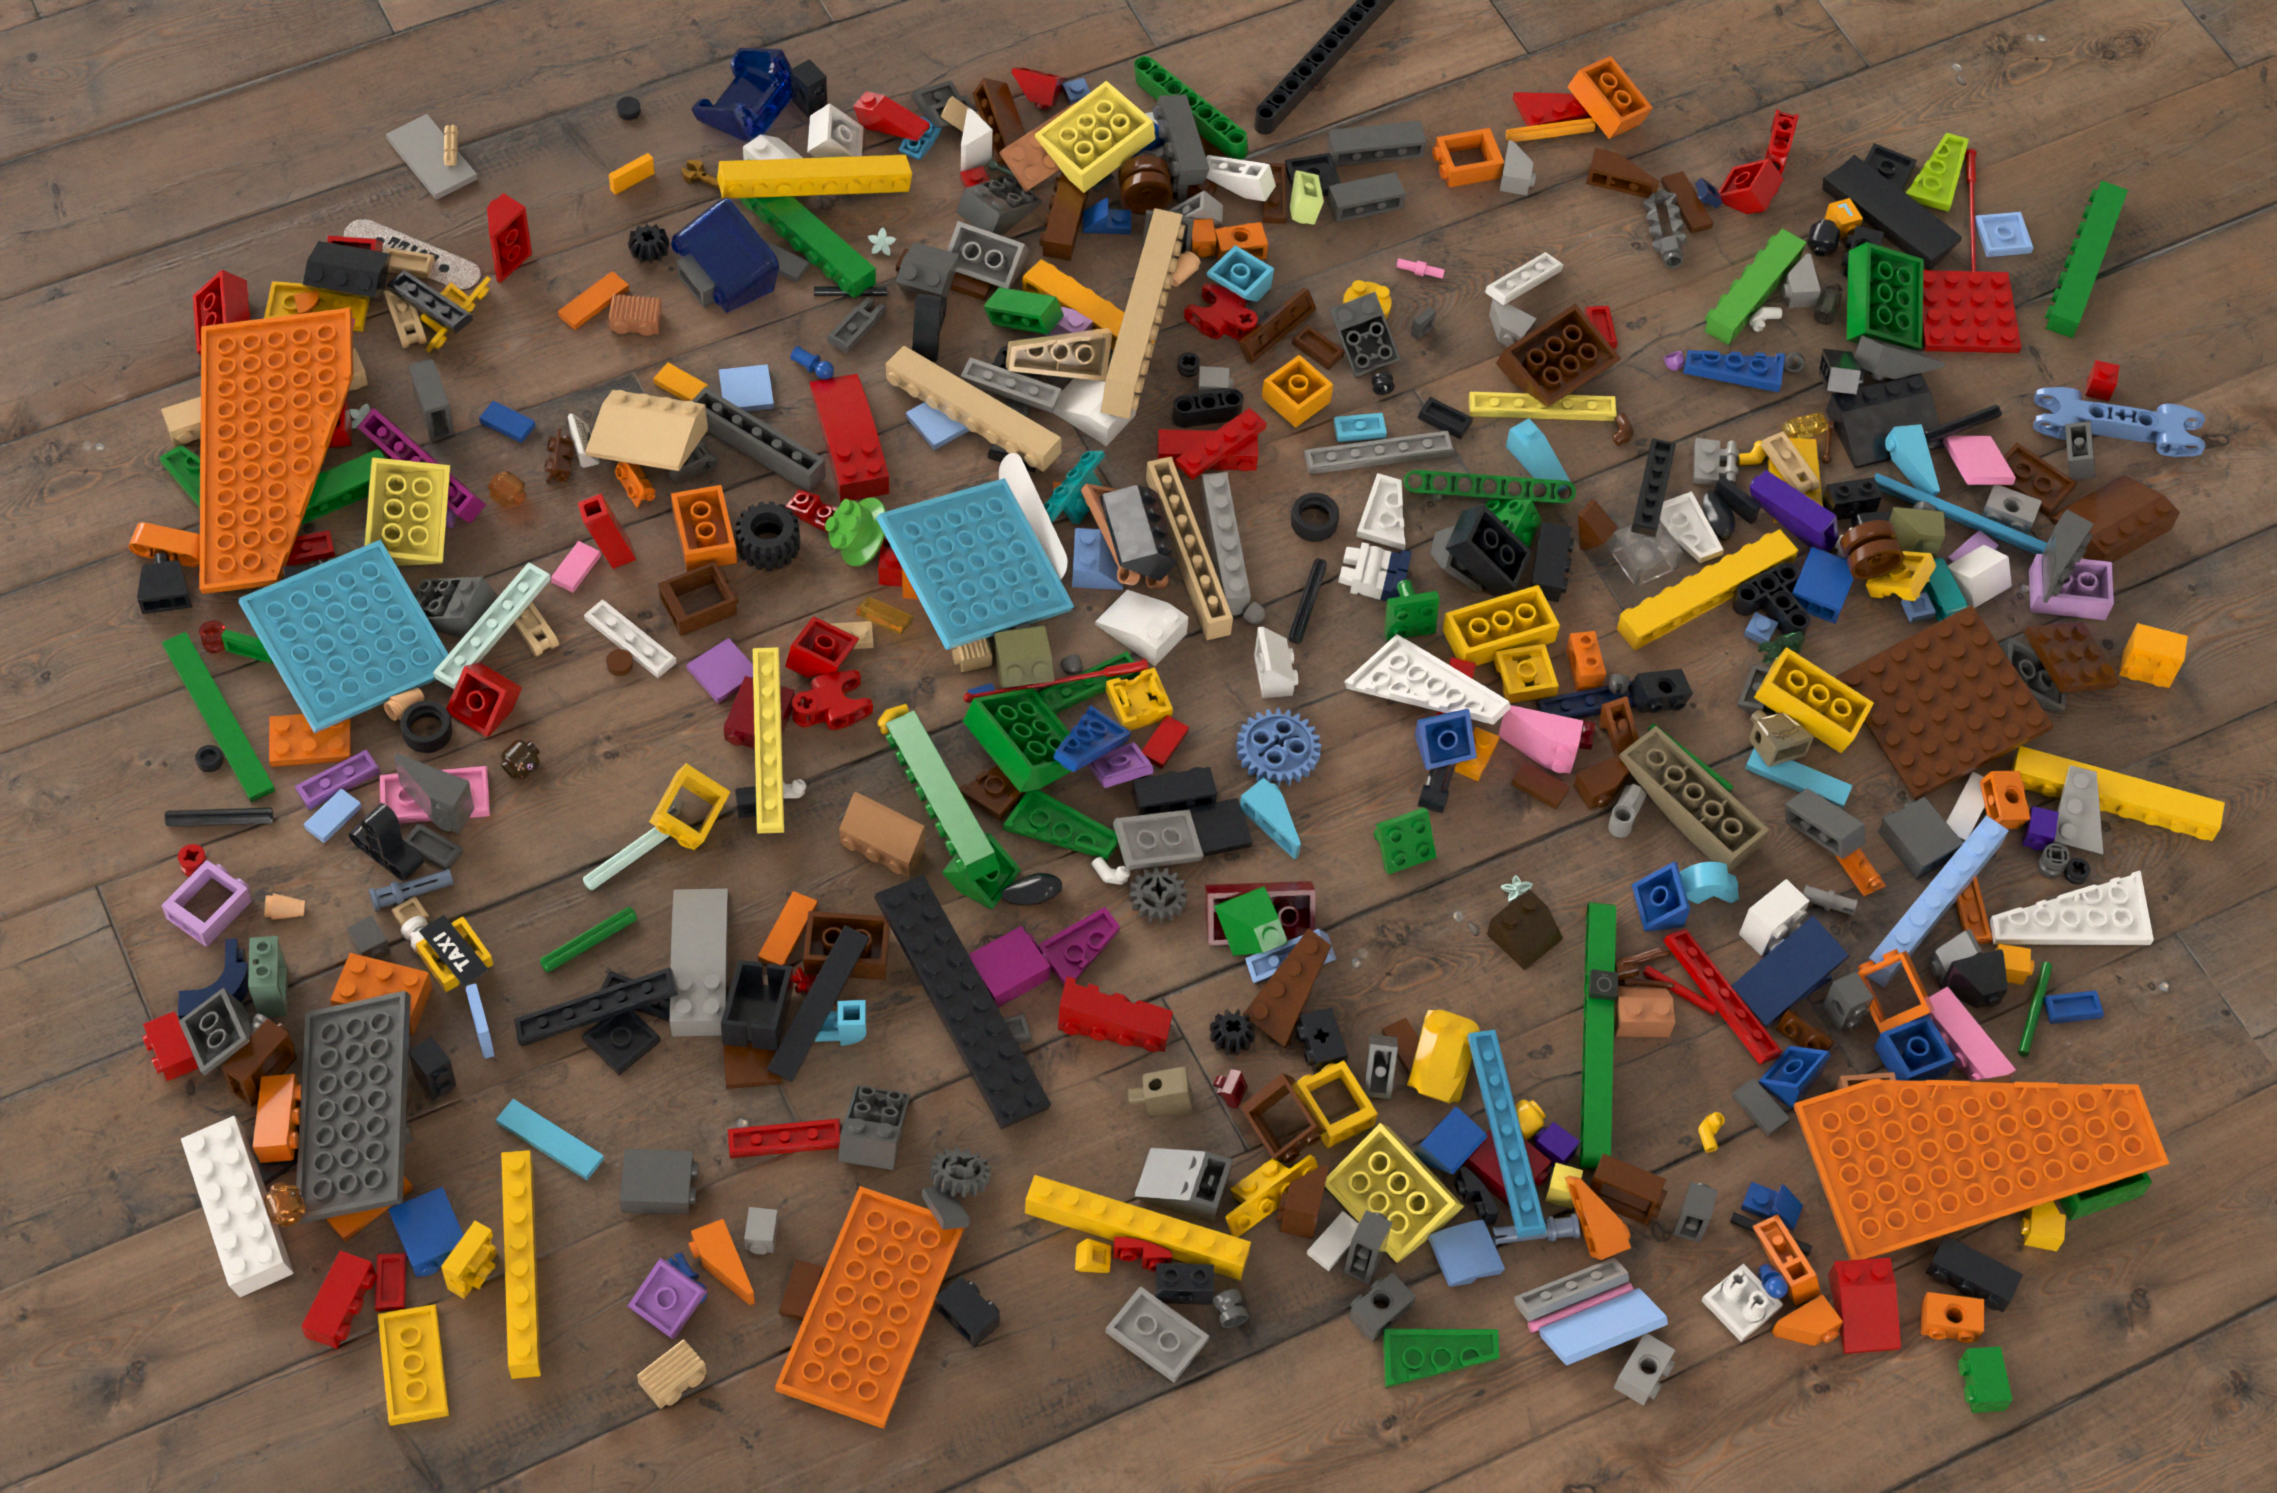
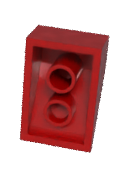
(1867, 1304)

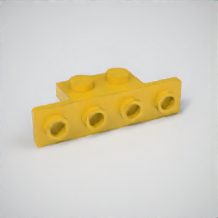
(462, 300)
(1262, 1192)

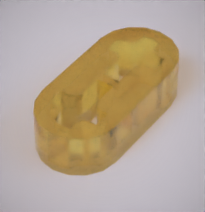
(1805, 426)

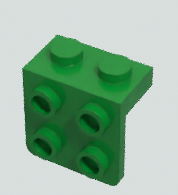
(1518, 516)

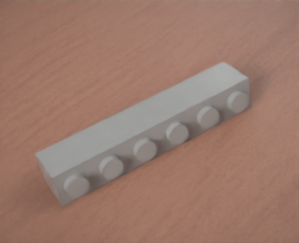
(1225, 541)

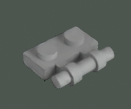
(1707, 459)

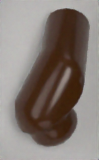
(1625, 430)

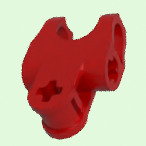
(1781, 138)
(1224, 316)
(829, 704)

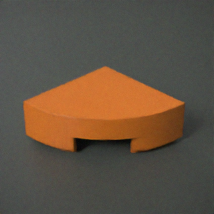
(307, 301)

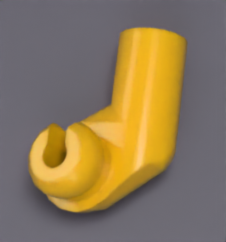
(1755, 457)
(891, 714)
(1708, 1129)

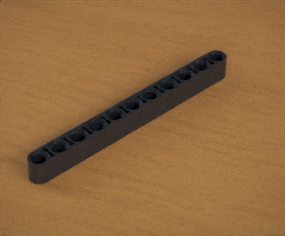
(1317, 63)

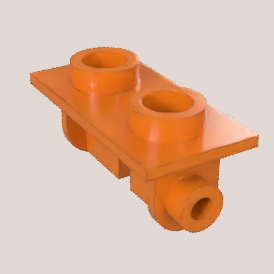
(636, 489)
(1862, 872)

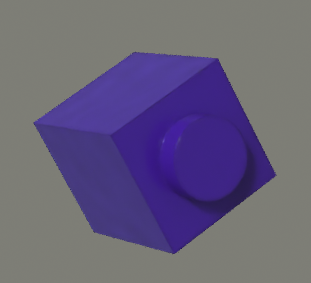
(2040, 828)
(1556, 1144)

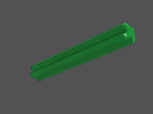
(588, 939)

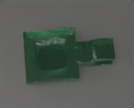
(1792, 641)

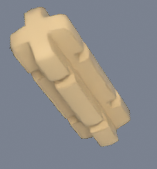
(450, 145)

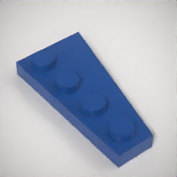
(1751, 371)
(1090, 739)

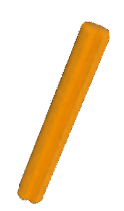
(1550, 130)

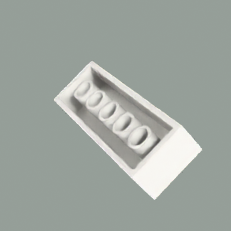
(235, 1208)

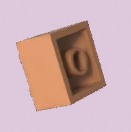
(1643, 1012)

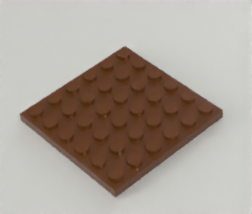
(1946, 702)

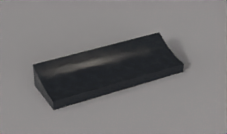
(1892, 212)

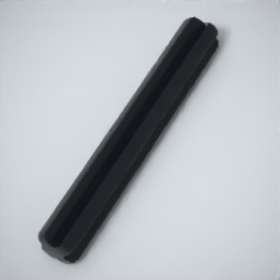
(1962, 424)
(1307, 601)
(219, 816)

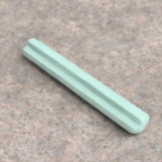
(623, 858)

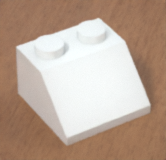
(834, 134)
(768, 147)
(1274, 664)

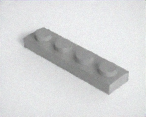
(1011, 385)
(1571, 1289)

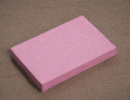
(1979, 460)

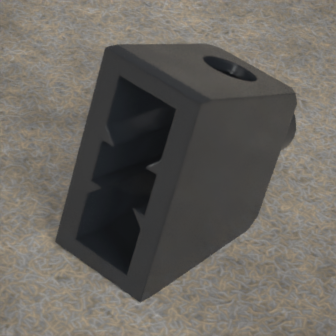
(162, 586)

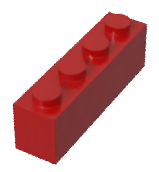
(1177, 442)

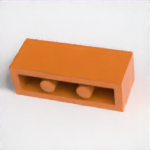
(277, 1118)

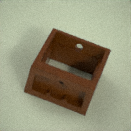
(690, 581)
(266, 1054)
(1268, 1097)
(1628, 1189)

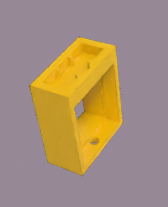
(703, 788)
(1350, 1125)

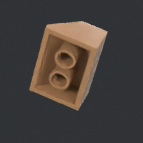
(882, 835)

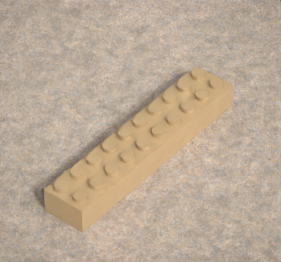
(1142, 314)

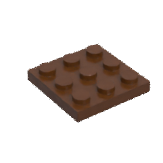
(2071, 657)

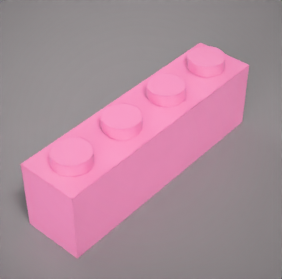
(1966, 1039)

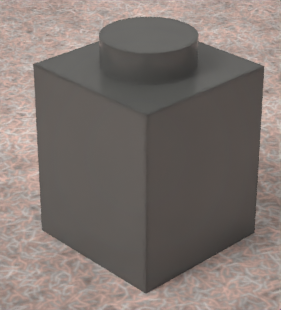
(368, 939)

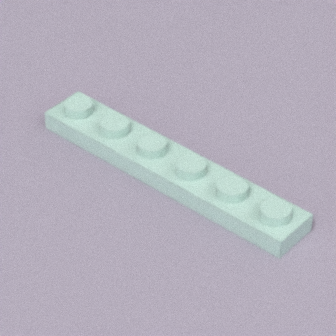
(492, 624)

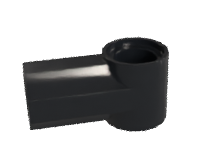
(1435, 792)

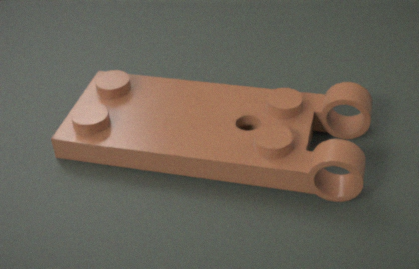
(1092, 496)

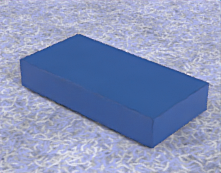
(507, 421)
(2073, 1007)

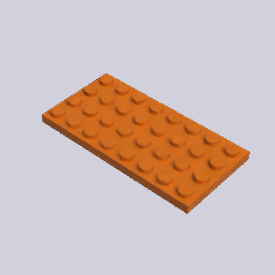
(869, 1308)

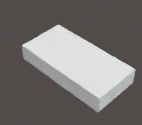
(1333, 1241)

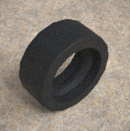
(1315, 532)
(428, 743)

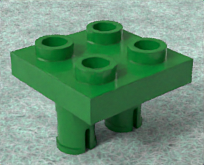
(1411, 612)
(1405, 840)

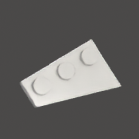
(1383, 513)
(1690, 527)

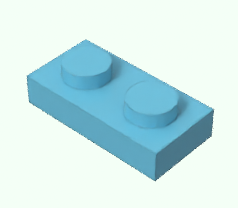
(1359, 427)

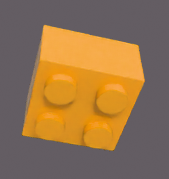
(1297, 391)
(2153, 655)

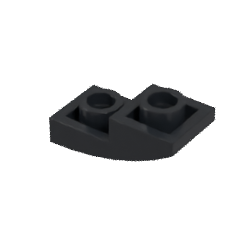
(1474, 1191)

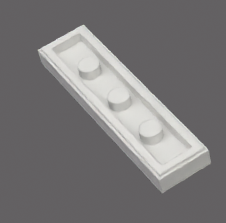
(1524, 278)
(630, 638)

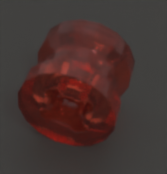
(215, 643)

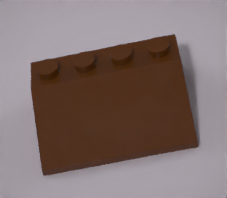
(1558, 357)
(2123, 518)

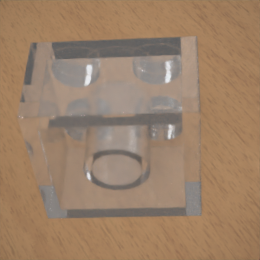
(1645, 556)

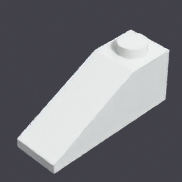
(1242, 177)

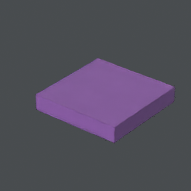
(721, 670)
(1121, 765)
(667, 1298)

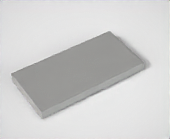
(422, 149)

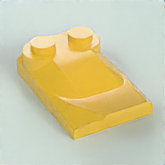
(1442, 1056)

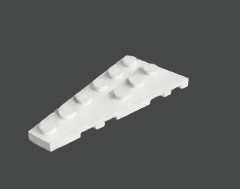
(1420, 679)
(2088, 916)

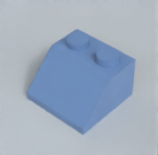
(1093, 561)

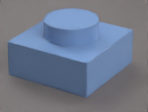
(1075, 90)
(1919, 609)
(1760, 628)

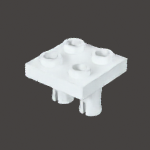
(1741, 1302)

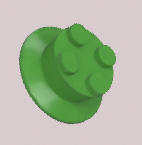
(856, 530)

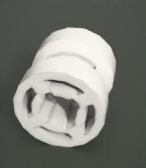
(411, 929)

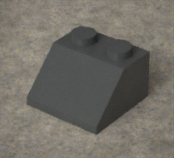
(927, 270)

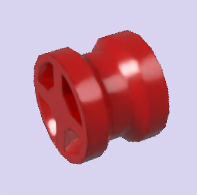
(186, 859)

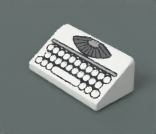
(581, 435)

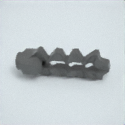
(1669, 246)

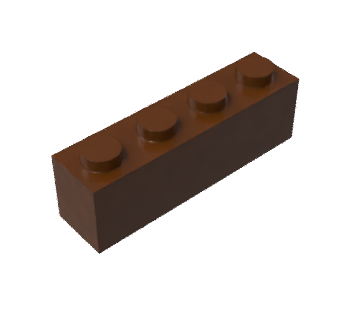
(999, 113)
(1064, 219)

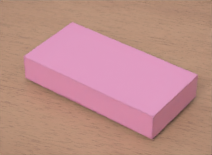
(575, 566)

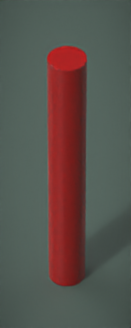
(1681, 990)

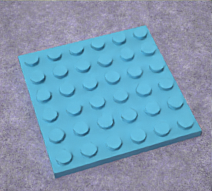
(975, 563)
(345, 635)

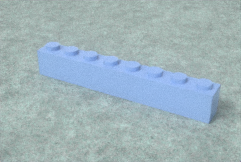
(1939, 896)

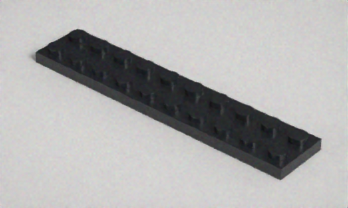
(962, 1001)

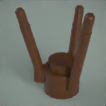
(1628, 968)

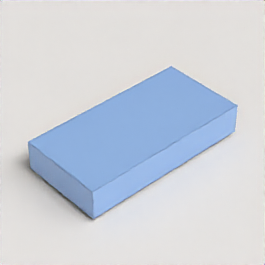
(332, 815)

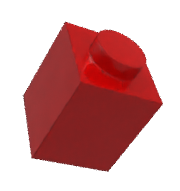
(2102, 380)

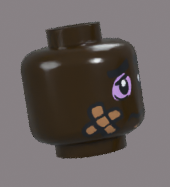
(520, 759)

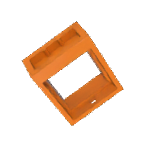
(1470, 173)
(1906, 1016)

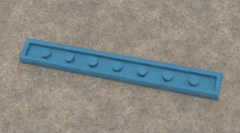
(1962, 515)
(1506, 1134)

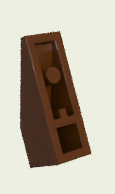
(1617, 173)
(1601, 782)

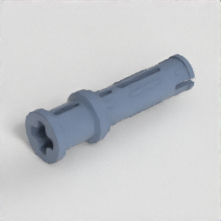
(394, 891)
(1554, 1229)

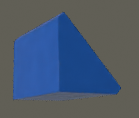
(1445, 739)
(1662, 899)
(1794, 1073)
(1451, 1142)

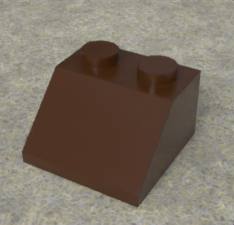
(1302, 1203)

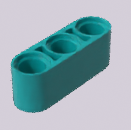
(1944, 591)

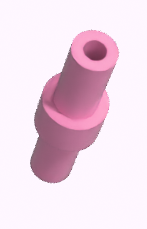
(1420, 268)

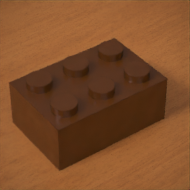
(824, 930)

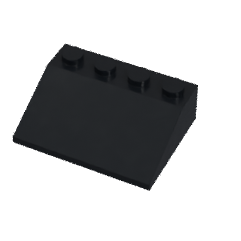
(1871, 414)

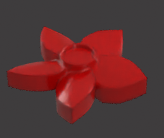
(803, 981)

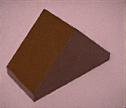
(1594, 526)

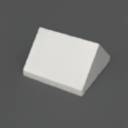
(976, 142)
(1981, 575)

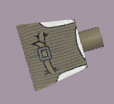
(1778, 738)

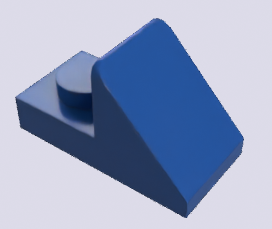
(1106, 221)
(1768, 1203)

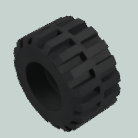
(767, 552)

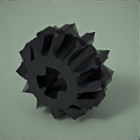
(648, 243)
(1232, 1032)

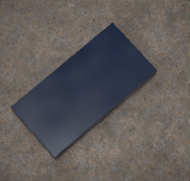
(1790, 971)

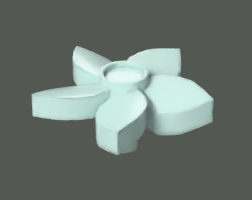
(881, 242)
(359, 415)
(1516, 888)

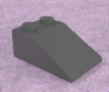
(1892, 361)
(2034, 675)
(438, 793)
(216, 1030)

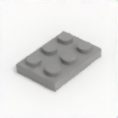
(1158, 839)
(1157, 1334)

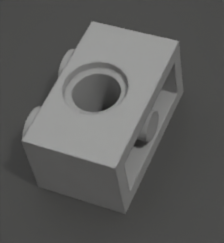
(2011, 508)
(1651, 1354)

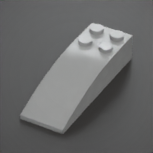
(699, 961)

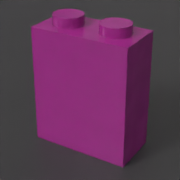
(1011, 965)

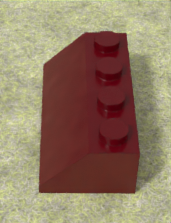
(1292, 902)

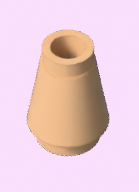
(1186, 266)
(399, 703)
(283, 907)

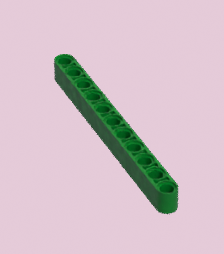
(1597, 1039)

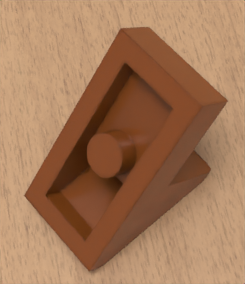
(1619, 722)

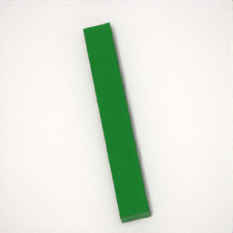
(218, 717)

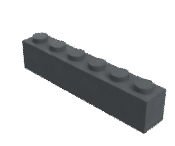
(762, 442)

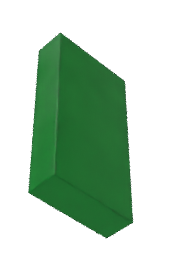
(245, 646)

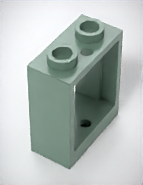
(269, 977)

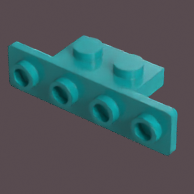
(1069, 494)

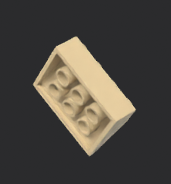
(647, 430)

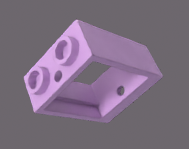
(215, 925)

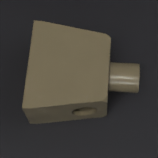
(1164, 1093)

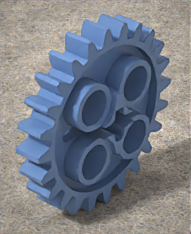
(1278, 747)

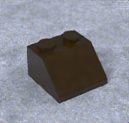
(1525, 929)

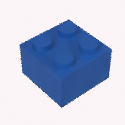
(1915, 1051)

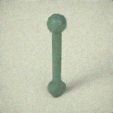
(993, 165)

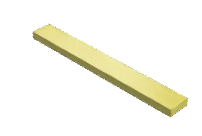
(768, 740)

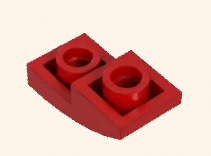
(811, 509)
(1131, 1249)

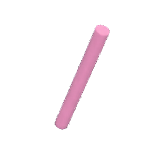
(1534, 1325)

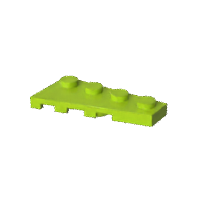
(1940, 174)

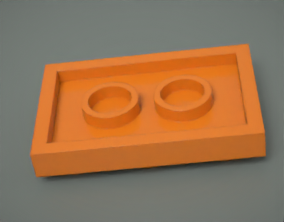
(296, 743)

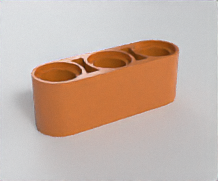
(155, 539)

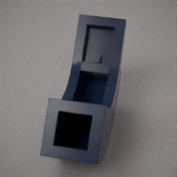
(233, 979)

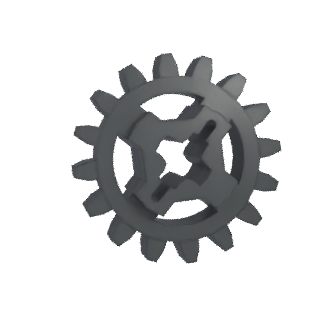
(1146, 900)
(962, 1172)

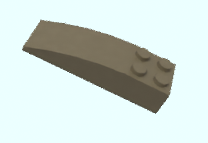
(1694, 800)

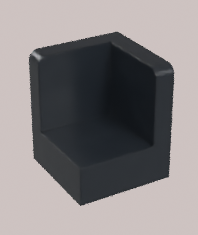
(746, 801)

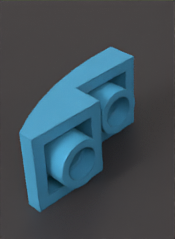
(919, 148)

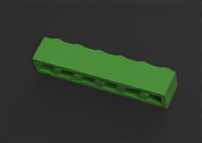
(1754, 287)

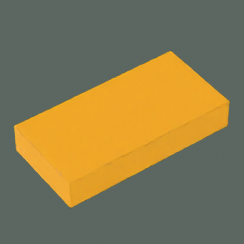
(631, 173)
(678, 382)

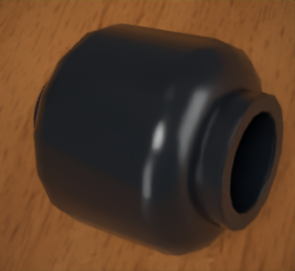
(1823, 237)

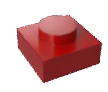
(974, 176)

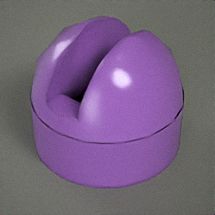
(1674, 360)

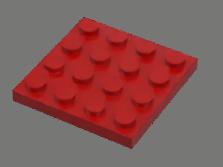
(1969, 312)

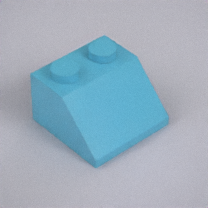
(1243, 274)

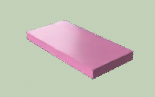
(409, 811)

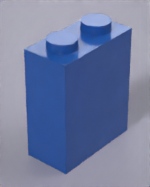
(1823, 585)
(426, 1230)

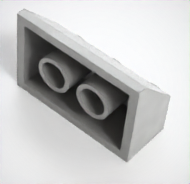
(988, 255)

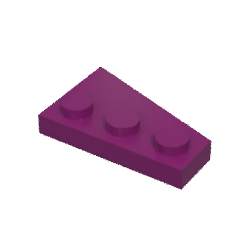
(1079, 944)

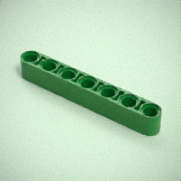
(1209, 121)
(1501, 486)

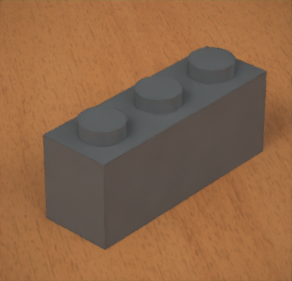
(1365, 197)
(1825, 823)
(1368, 1246)

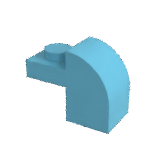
(1709, 880)
(846, 1024)

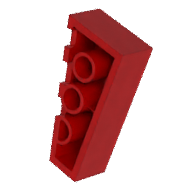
(1113, 1017)

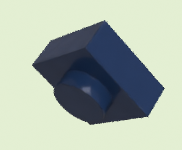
(1708, 193)

